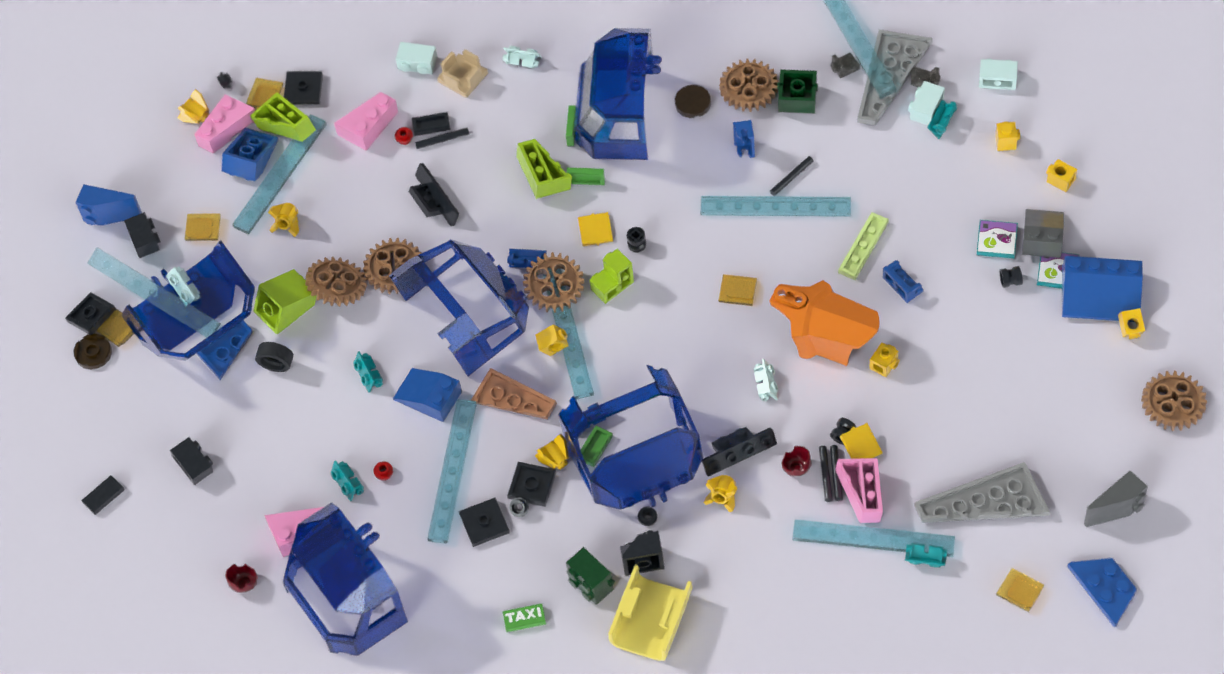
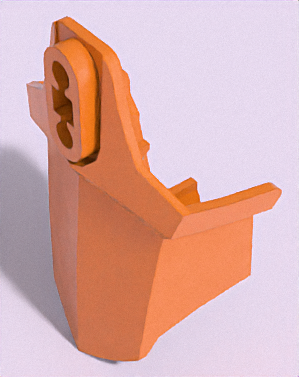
(825, 321)

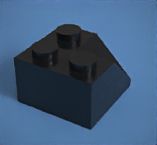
(644, 552)

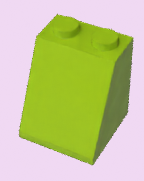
(283, 300)

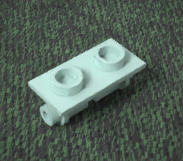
(529, 57)
(178, 278)
(768, 387)

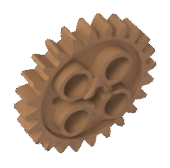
(737, 85)
(375, 267)
(336, 281)
(537, 287)
(1174, 400)

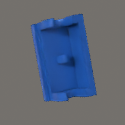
(744, 137)
(901, 281)

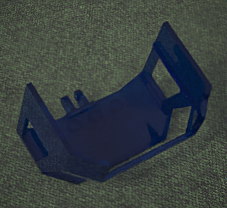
(216, 281)
(465, 339)
(646, 467)
(346, 576)

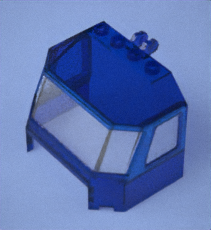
(612, 95)

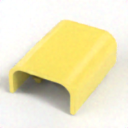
(648, 617)

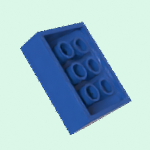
(1100, 287)

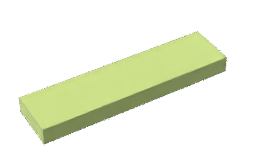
(863, 246)

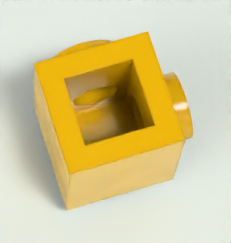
(1006, 136)
(884, 359)

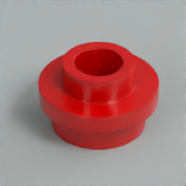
(406, 139)
(383, 475)

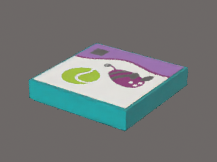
(997, 239)
(1051, 270)

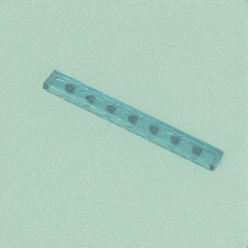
(861, 47)
(276, 179)
(775, 206)
(153, 293)
(573, 353)
(452, 471)
(867, 537)

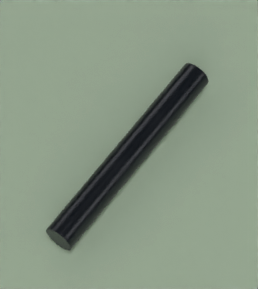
(441, 138)
(793, 174)
(825, 473)
(836, 481)

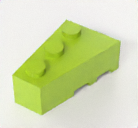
(283, 119)
(541, 170)

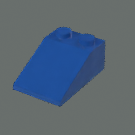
(248, 154)
(106, 206)
(429, 393)

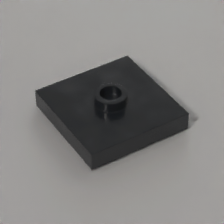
(303, 87)
(90, 313)
(532, 483)
(484, 522)

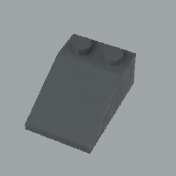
(1043, 233)
(1118, 501)

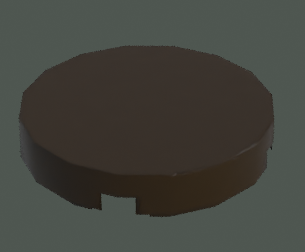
(692, 101)
(92, 351)

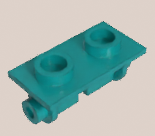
(941, 118)
(364, 365)
(341, 474)
(934, 557)

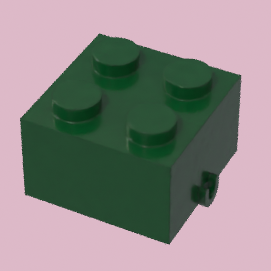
(797, 91)
(589, 576)

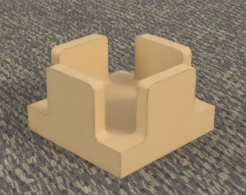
(462, 72)

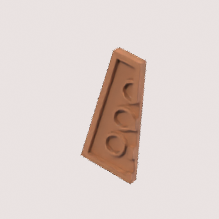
(510, 395)

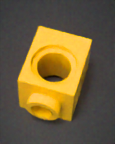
(1062, 181)
(1134, 315)
(552, 340)

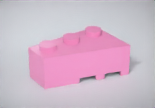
(367, 121)
(223, 123)
(862, 487)
(284, 527)

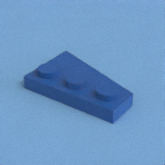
(223, 350)

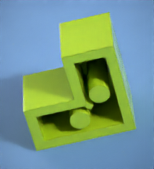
(614, 277)

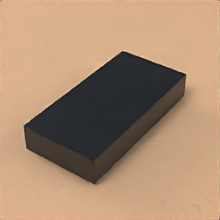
(431, 123)
(103, 495)

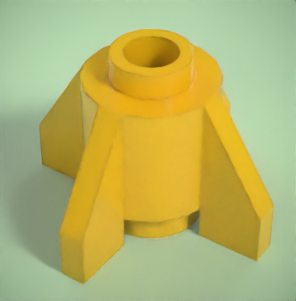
(194, 109)
(285, 217)
(554, 453)
(722, 491)

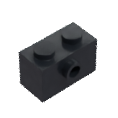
(142, 235)
(191, 460)

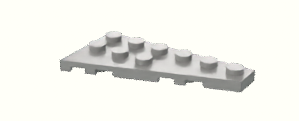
(898, 55)
(998, 495)

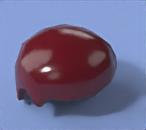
(797, 461)
(241, 578)

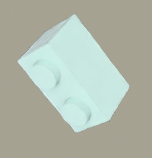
(416, 58)
(998, 74)
(926, 102)

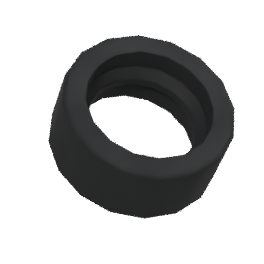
(274, 356)

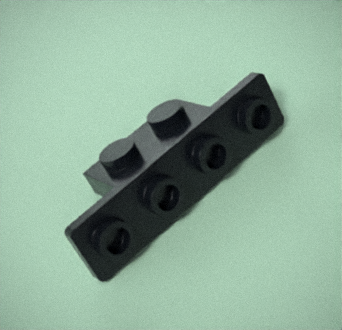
(431, 197)
(736, 448)

